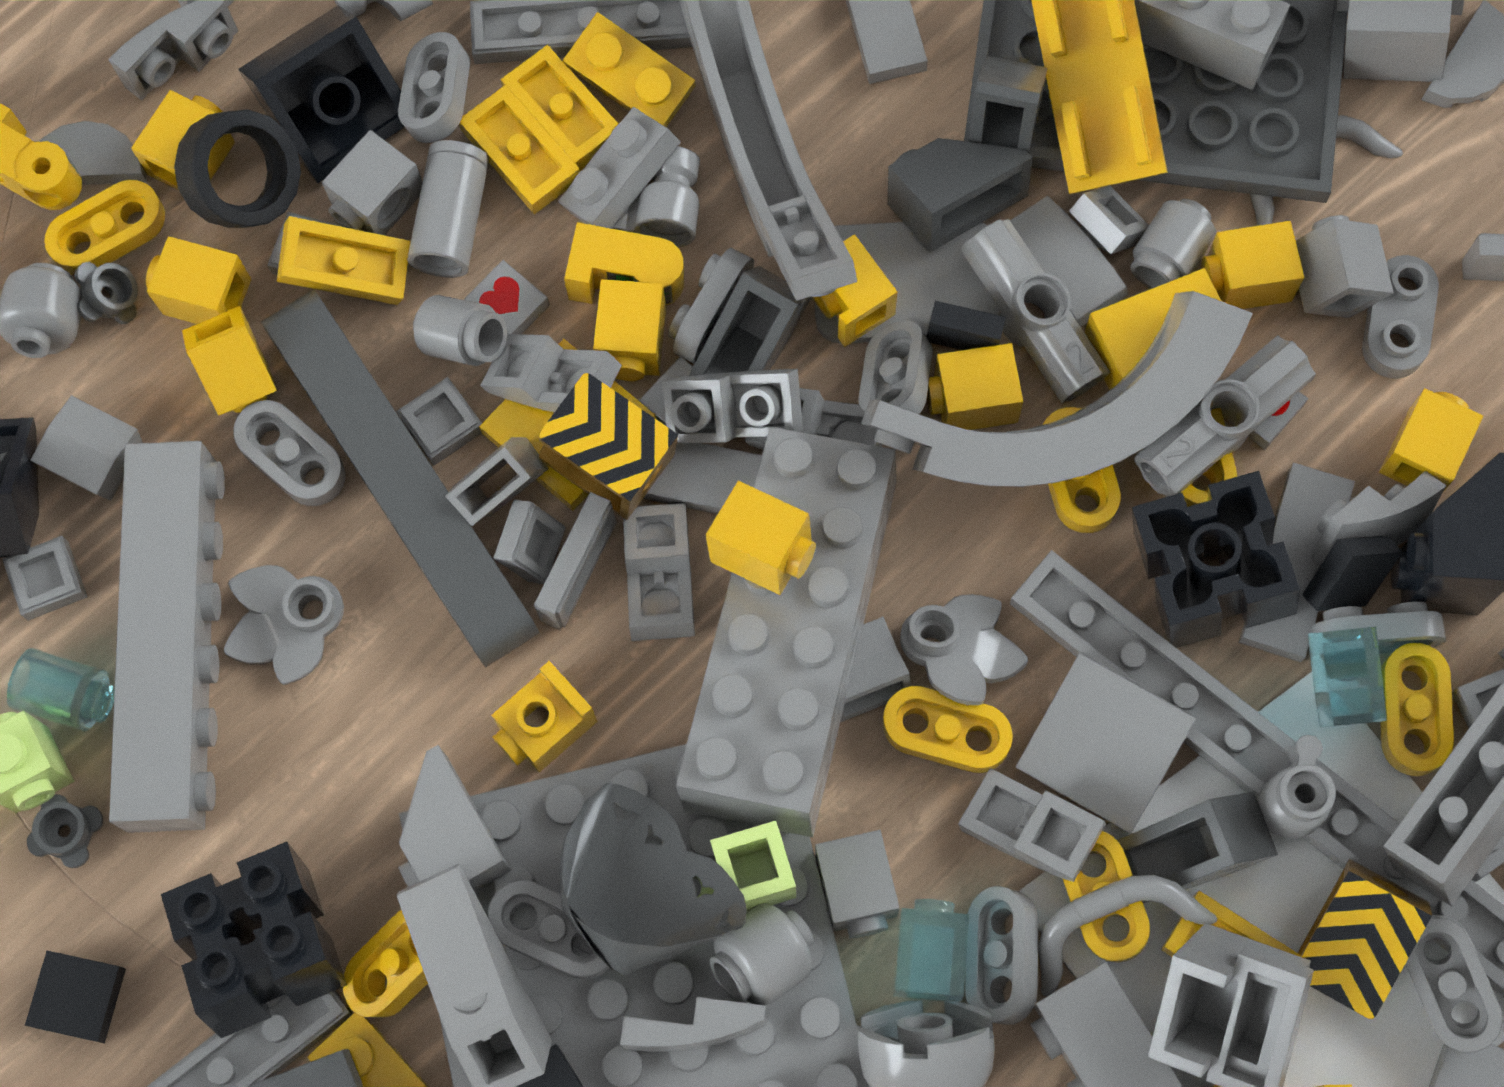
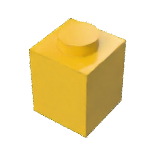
(160, 138)
(1255, 265)
(196, 281)
(631, 326)
(229, 361)
(976, 387)
(1432, 439)
(761, 538)

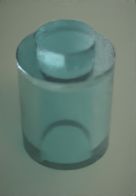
(60, 690)

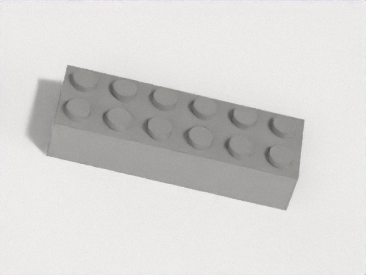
(788, 658)

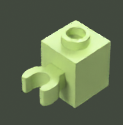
(756, 864)

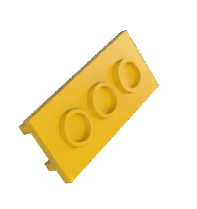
(1099, 92)

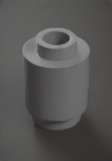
(1173, 243)
(459, 330)

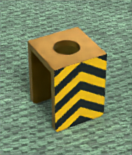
(606, 444)
(1363, 938)

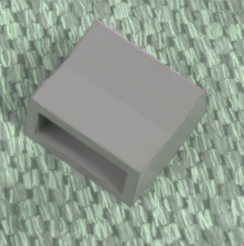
(86, 447)
(471, 500)
(876, 671)

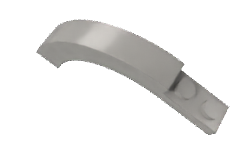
(763, 151)

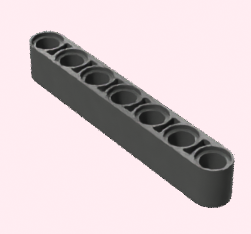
(400, 478)

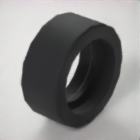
(280, 159)

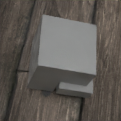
(1397, 38)
(1231, 1009)

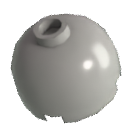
(926, 1049)

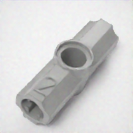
(1053, 343)
(1250, 393)

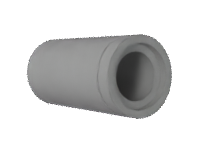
(448, 209)

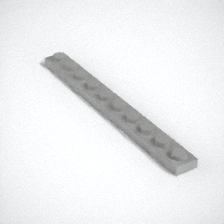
(1236, 736)

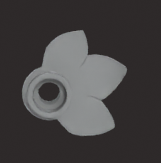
(276, 624)
(968, 647)

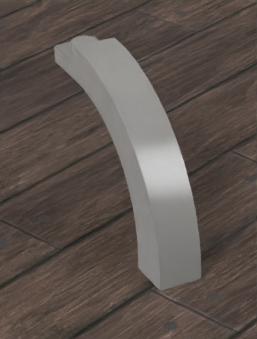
(1149, 401)

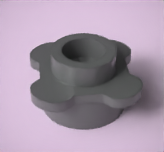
(119, 284)
(46, 828)

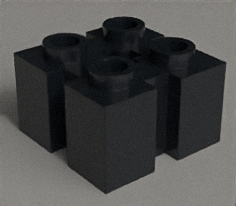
(1239, 530)
(217, 929)

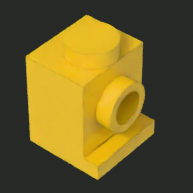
(860, 304)
(567, 720)

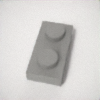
(619, 170)

